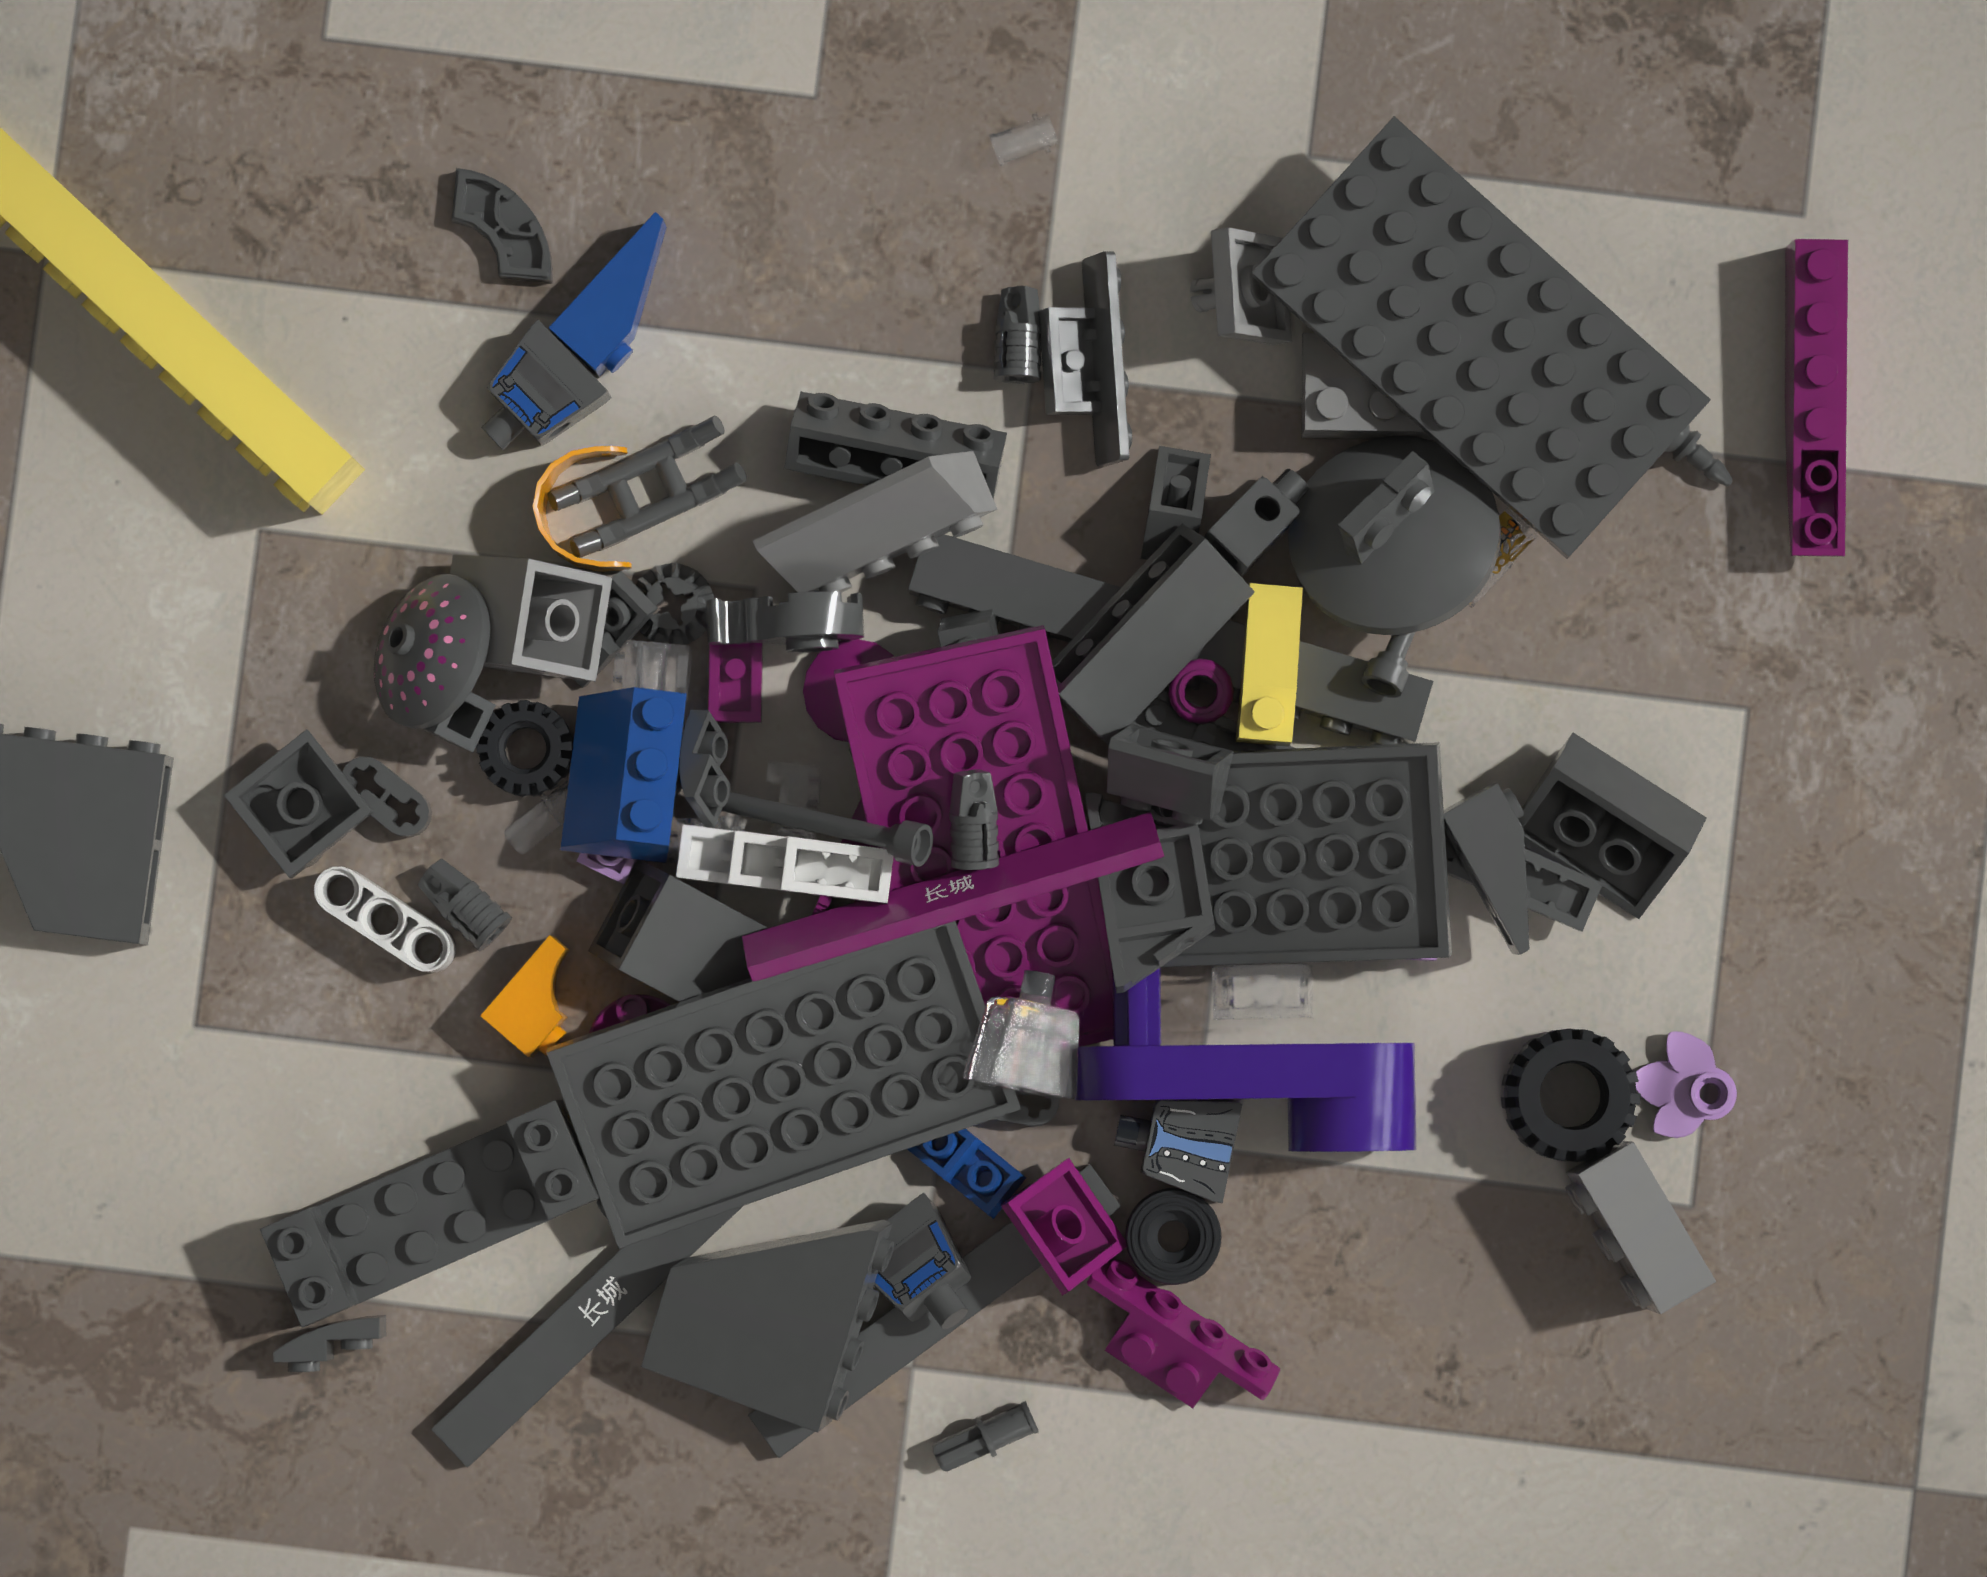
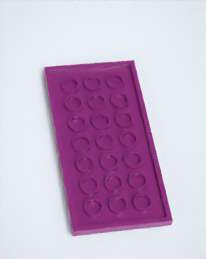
(999, 712)

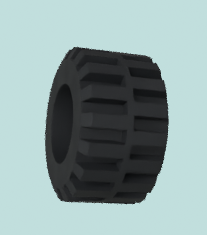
(1616, 1088)

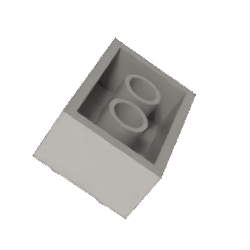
(1638, 1228)

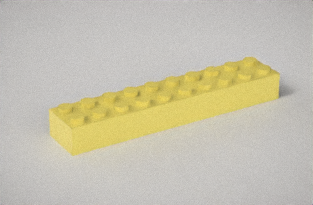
(169, 332)

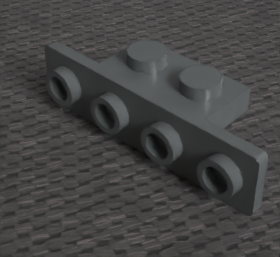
(1086, 359)

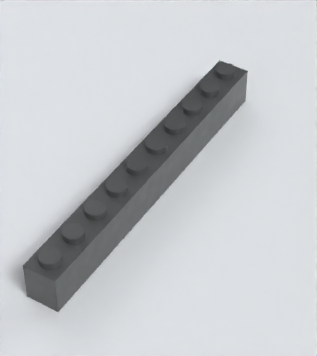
(1065, 602)

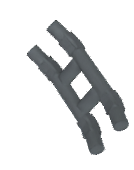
(615, 480)

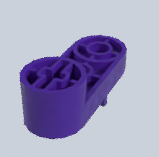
(1336, 1092)

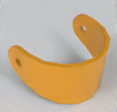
(540, 502)

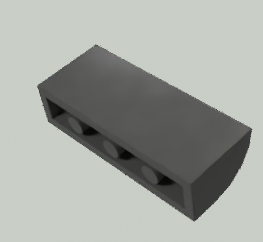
(1148, 633)

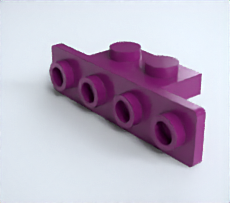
(1174, 1342)

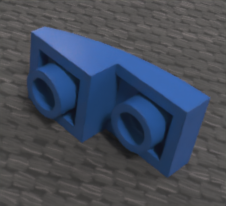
(971, 1169)

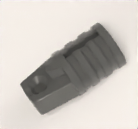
(1018, 336)
(973, 821)
(464, 904)

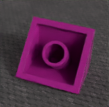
(1064, 1226)

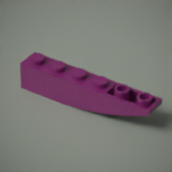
(1816, 394)

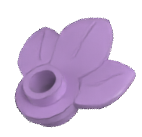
(1677, 1085)

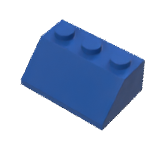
(624, 773)

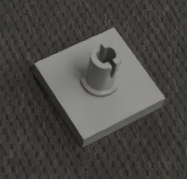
(1241, 303)

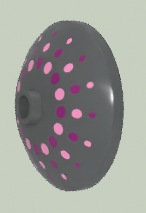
(431, 651)

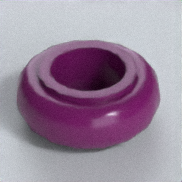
(1204, 714)

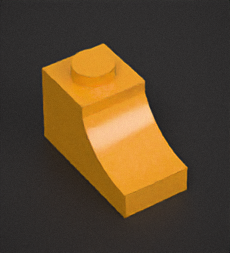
(528, 1006)

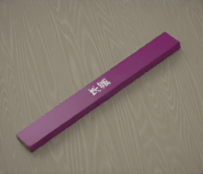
(952, 897)

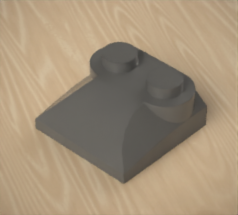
(298, 804)

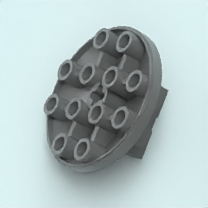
(1394, 536)

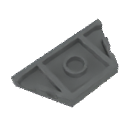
(1157, 905)

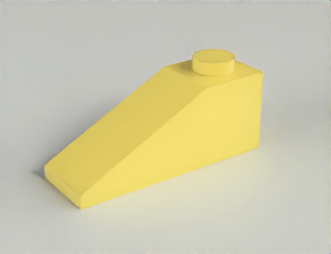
(1270, 665)

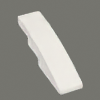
(785, 863)

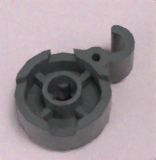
(803, 623)

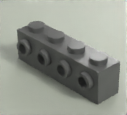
(872, 442)

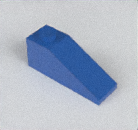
(609, 309)

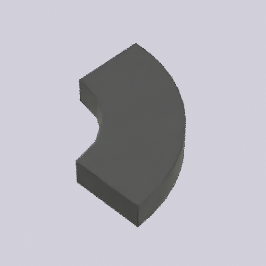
(505, 223)

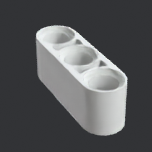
(361, 908)

